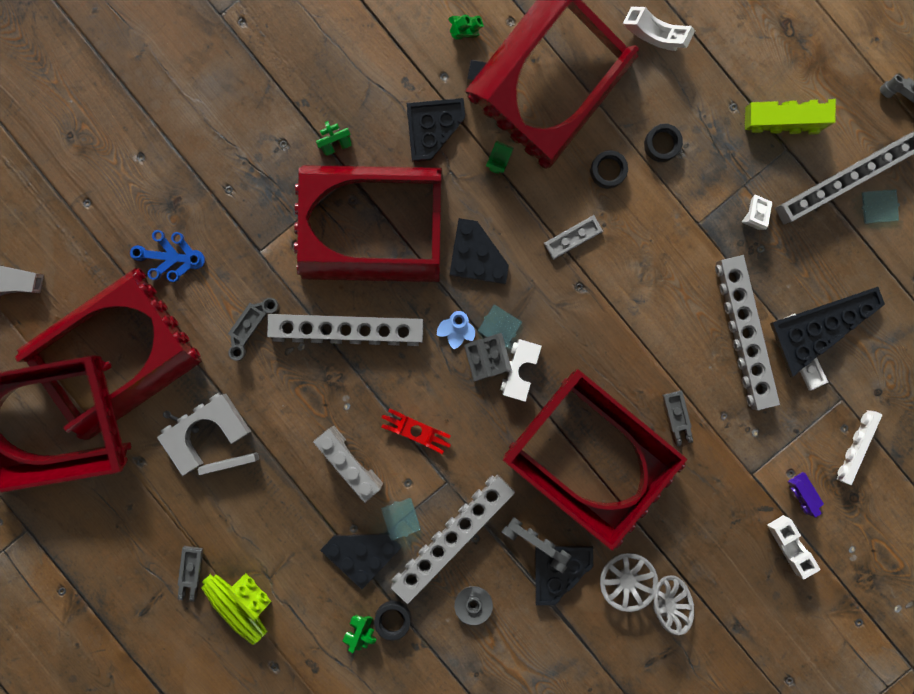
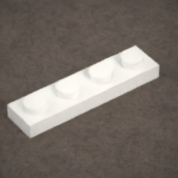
(859, 447)

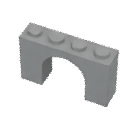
(177, 438)
(362, 481)

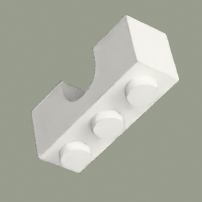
(523, 353)
(788, 540)

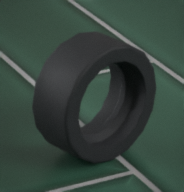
(678, 142)
(609, 155)
(390, 635)

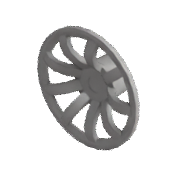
(628, 581)
(667, 605)

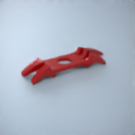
(407, 423)

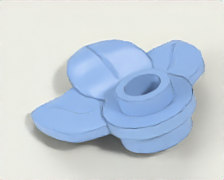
(456, 332)

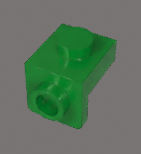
(499, 157)

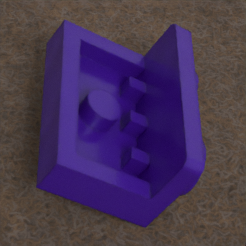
(806, 494)

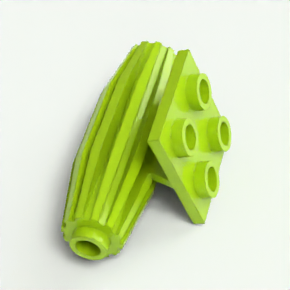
(238, 605)

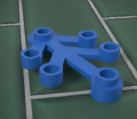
(170, 256)

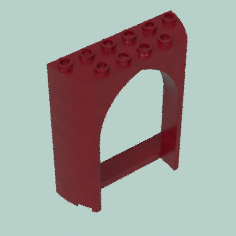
(498, 80)
(321, 263)
(168, 359)
(656, 460)
(25, 469)

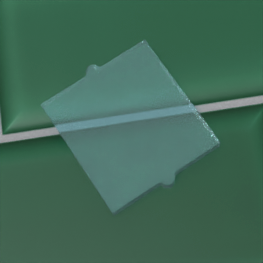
(880, 206)
(500, 322)
(400, 518)

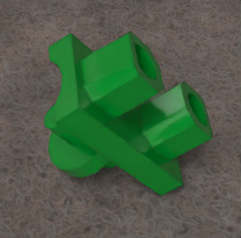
(465, 26)
(326, 142)
(363, 633)

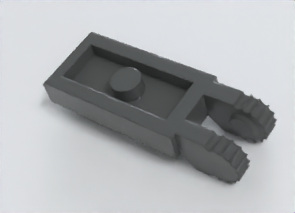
(678, 416)
(189, 571)

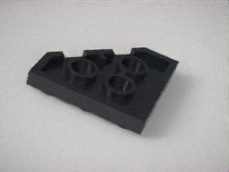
(432, 125)
(477, 255)
(361, 554)
(551, 583)

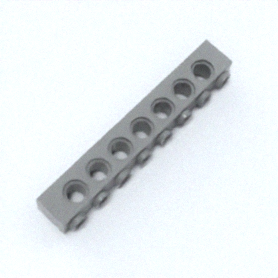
(846, 179)
(751, 321)
(277, 322)
(408, 590)

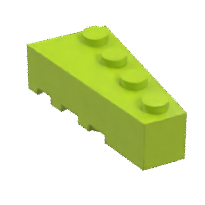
(790, 116)

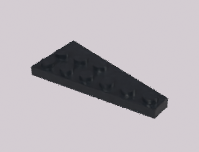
(816, 330)

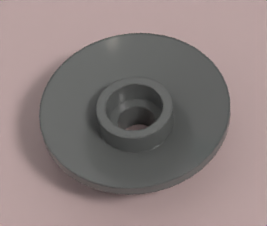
(477, 614)

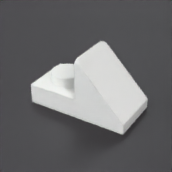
(758, 213)

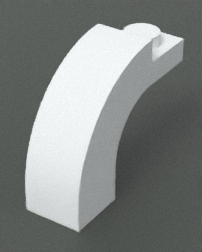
(656, 32)

